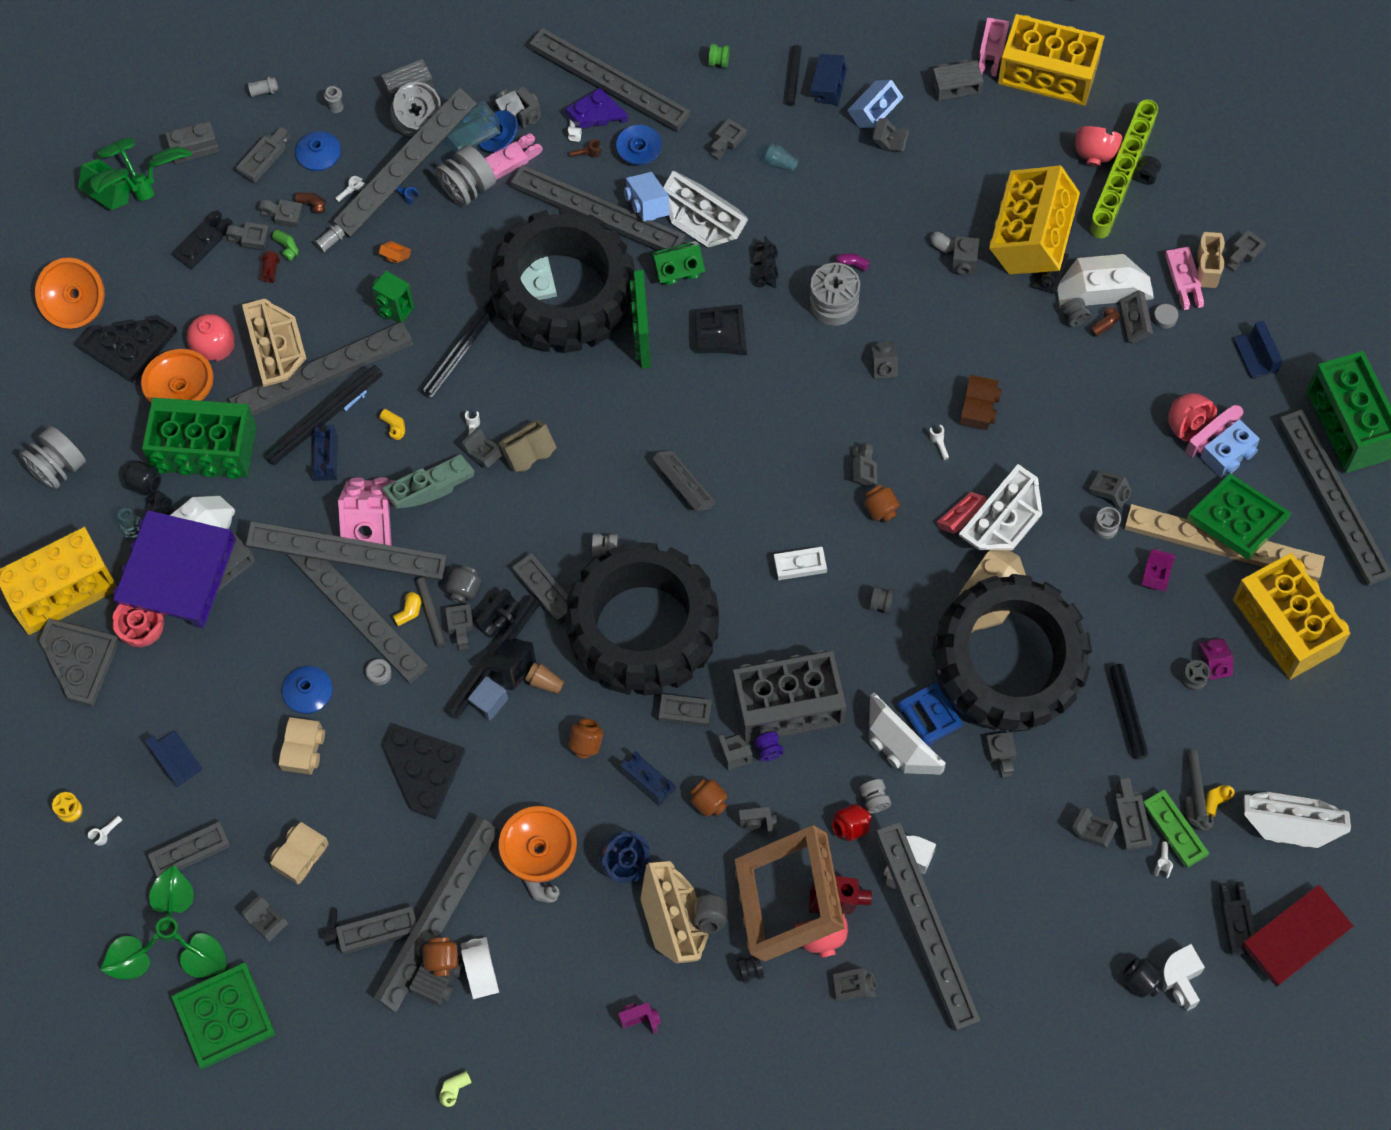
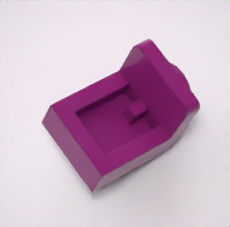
(1158, 570)
(1217, 657)
(637, 1014)

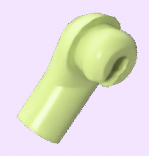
(451, 1088)

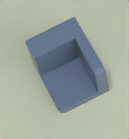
(489, 697)

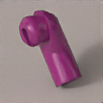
(853, 259)

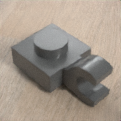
(728, 135)
(285, 213)
(251, 236)
(1247, 248)
(863, 467)
(459, 622)
(1002, 750)

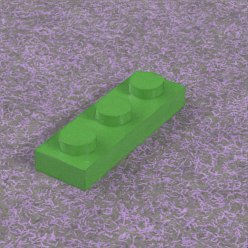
(1175, 829)

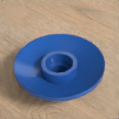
(508, 130)
(639, 137)
(318, 158)
(311, 699)

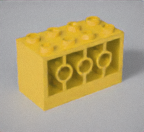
(1050, 59)
(1034, 220)
(56, 581)
(1291, 615)

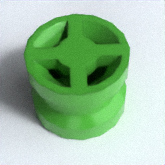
(719, 55)

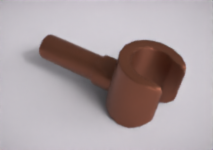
(589, 150)

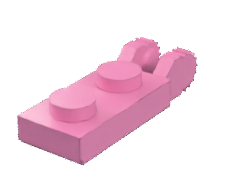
(993, 43)
(513, 156)
(1184, 276)
(1213, 430)

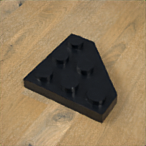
(127, 344)
(423, 767)

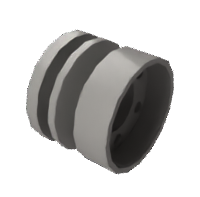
(415, 96)
(465, 175)
(834, 294)
(48, 461)

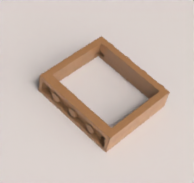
(825, 885)

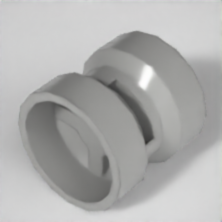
(1109, 517)
(598, 541)
(875, 796)

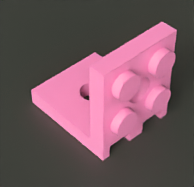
(365, 504)

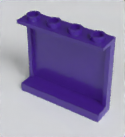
(175, 567)

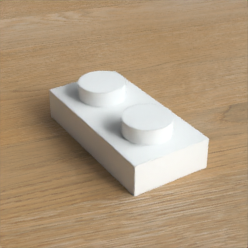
(800, 563)

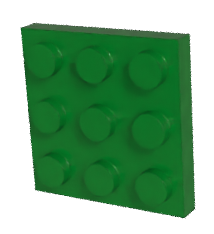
(640, 319)
(1239, 516)
(223, 1015)

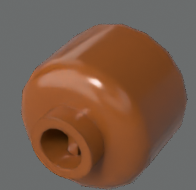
(881, 503)
(585, 738)
(708, 798)
(440, 956)

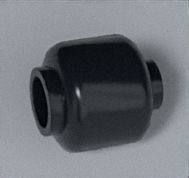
(142, 478)
(1143, 977)

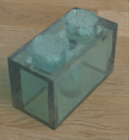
(476, 127)

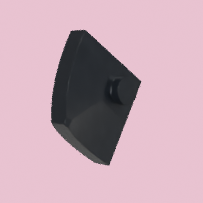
(721, 330)

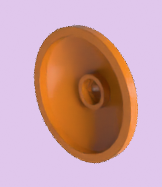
(56, 288)
(178, 370)
(535, 828)

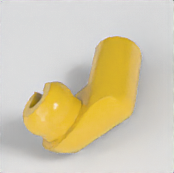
(397, 424)
(411, 609)
(1218, 796)

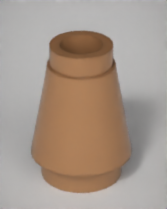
(543, 678)

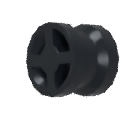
(1147, 170)
(750, 968)

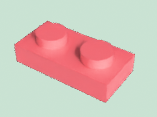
(961, 513)

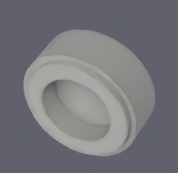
(1165, 316)
(378, 672)

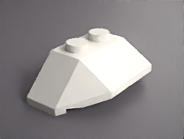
(702, 212)
(1103, 280)
(207, 510)
(1006, 514)
(899, 742)
(1295, 819)

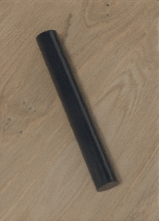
(793, 75)

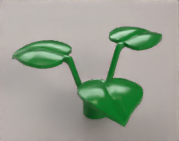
(140, 183)
(200, 959)

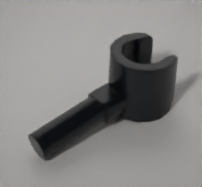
(330, 936)

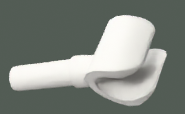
(574, 133)
(354, 184)
(473, 423)
(938, 438)
(103, 832)
(1163, 863)

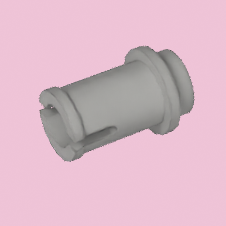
(264, 86)
(333, 97)
(330, 238)

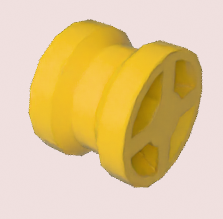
(61, 806)

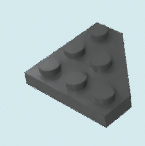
(78, 658)

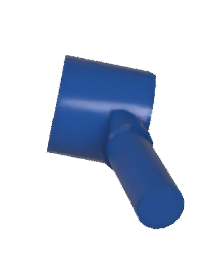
(408, 191)

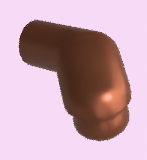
(313, 199)
(1106, 323)

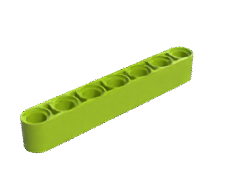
(1122, 177)

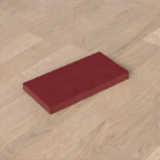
(1297, 935)

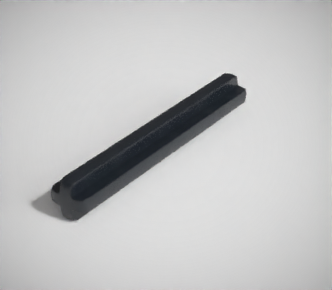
(1129, 711)

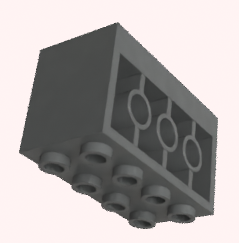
(789, 695)

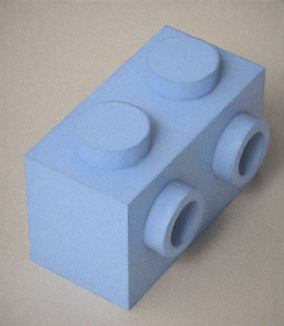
(875, 103)
(647, 196)
(1230, 449)

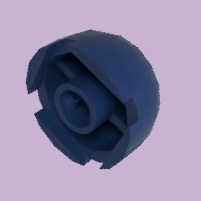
(624, 856)

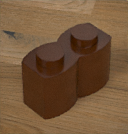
(979, 402)

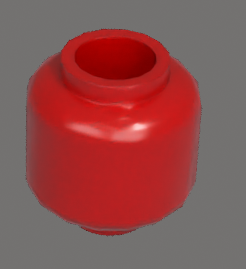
(851, 822)

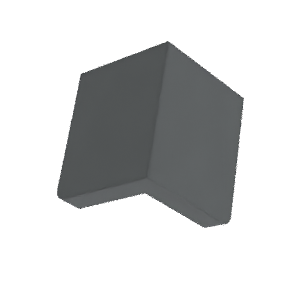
(735, 751)

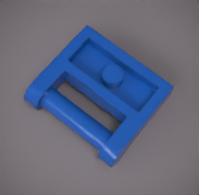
(936, 709)

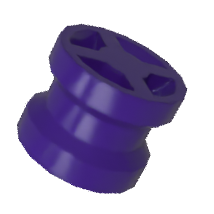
(769, 746)

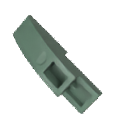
(428, 485)

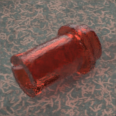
(270, 261)

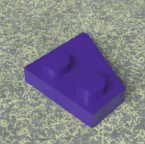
(595, 110)

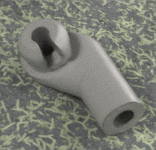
(942, 242)
(543, 893)

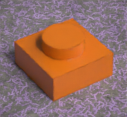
(394, 252)

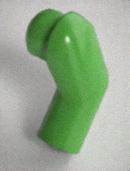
(291, 249)

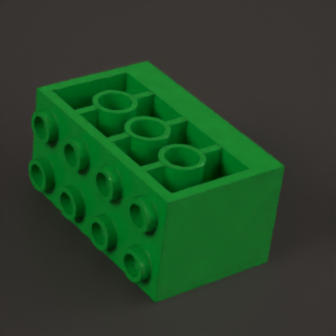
(1352, 410)
(200, 437)

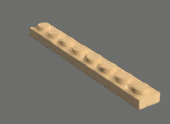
(1185, 533)

